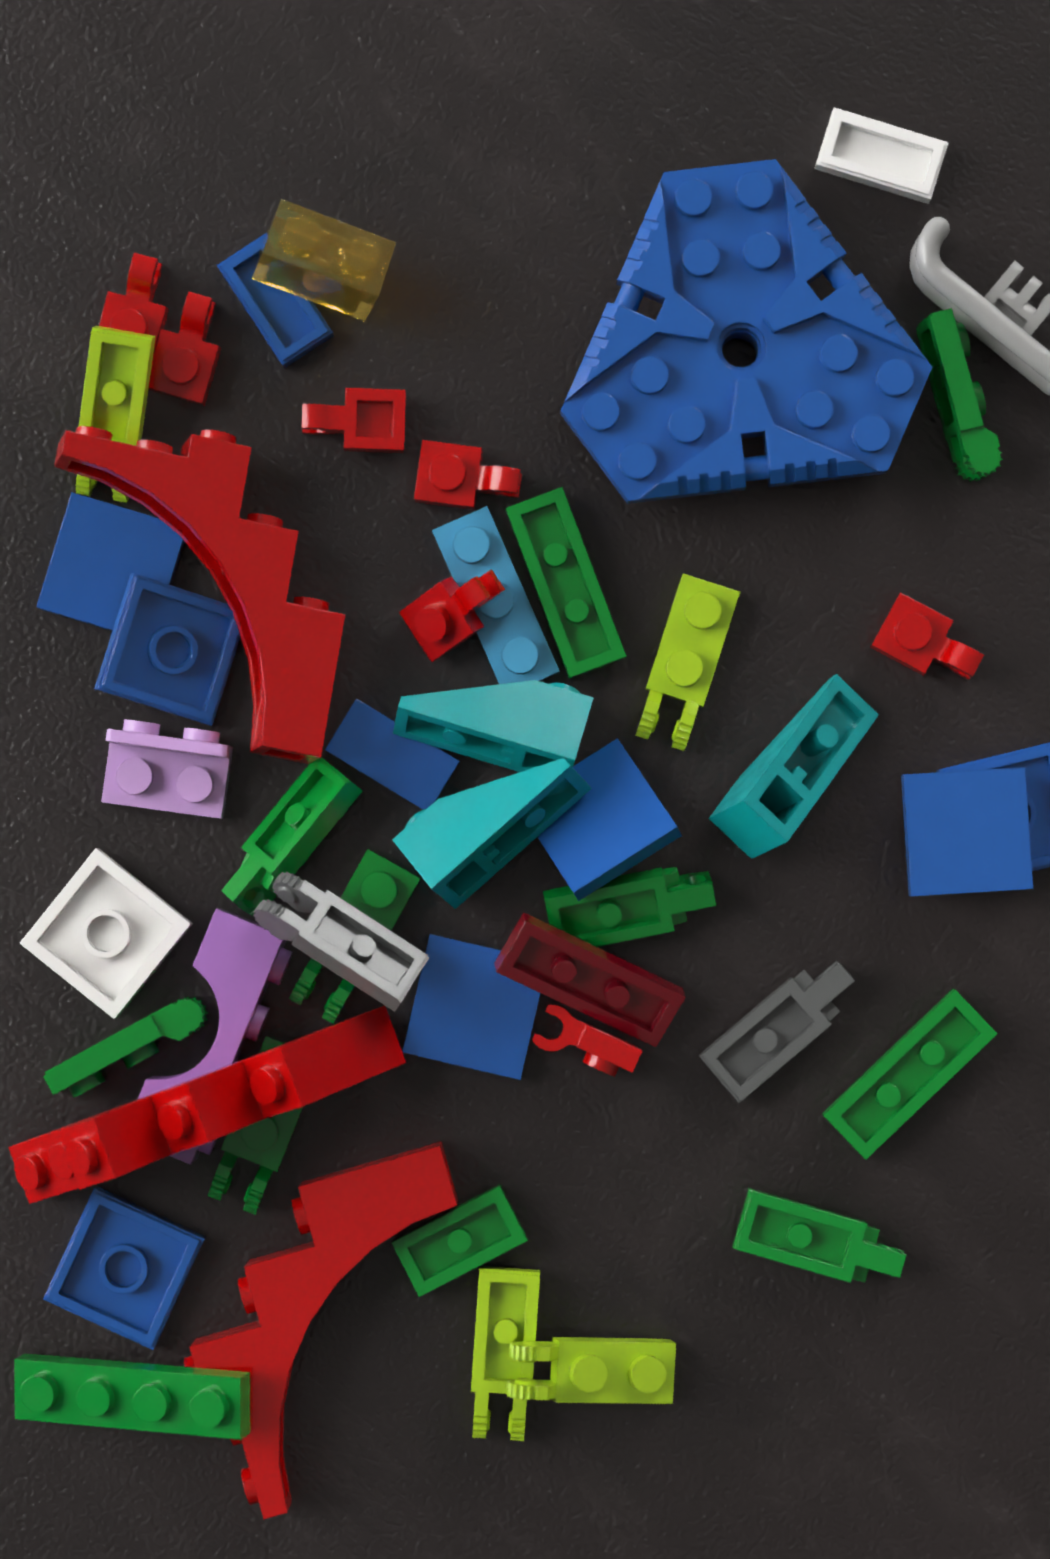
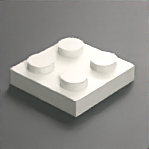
(106, 933)

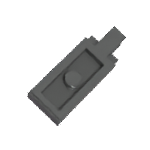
(776, 1030)

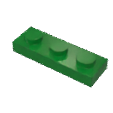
(565, 583)
(909, 1073)

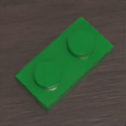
(459, 1240)

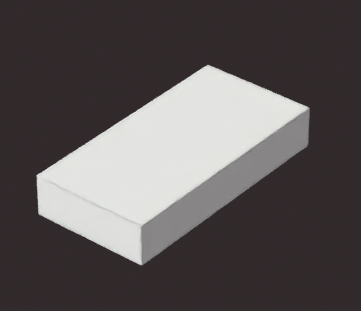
(881, 155)

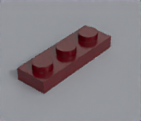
(589, 979)

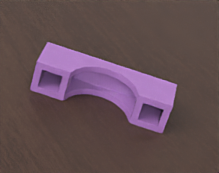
(238, 964)

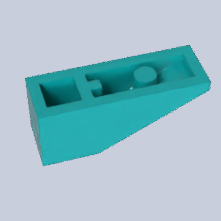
(501, 723)
(794, 769)
(481, 829)

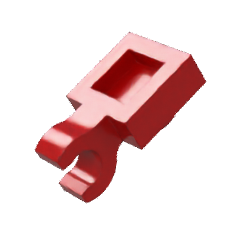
(135, 309)
(184, 361)
(370, 420)
(454, 475)
(447, 613)
(917, 636)
(602, 1048)

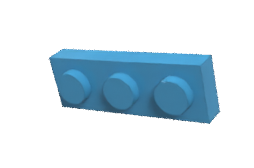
(511, 629)

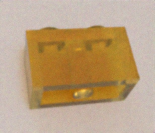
(323, 260)

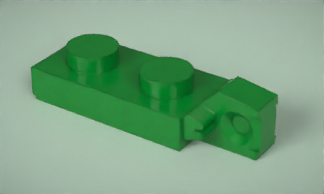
(291, 832)
(630, 905)
(813, 1239)

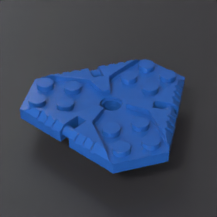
(730, 262)

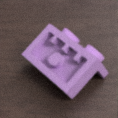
(167, 771)

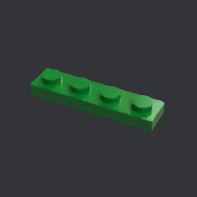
(132, 1396)

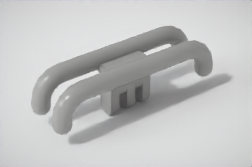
(999, 319)

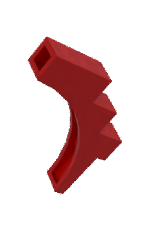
(200, 497)
(207, 1106)
(347, 1218)

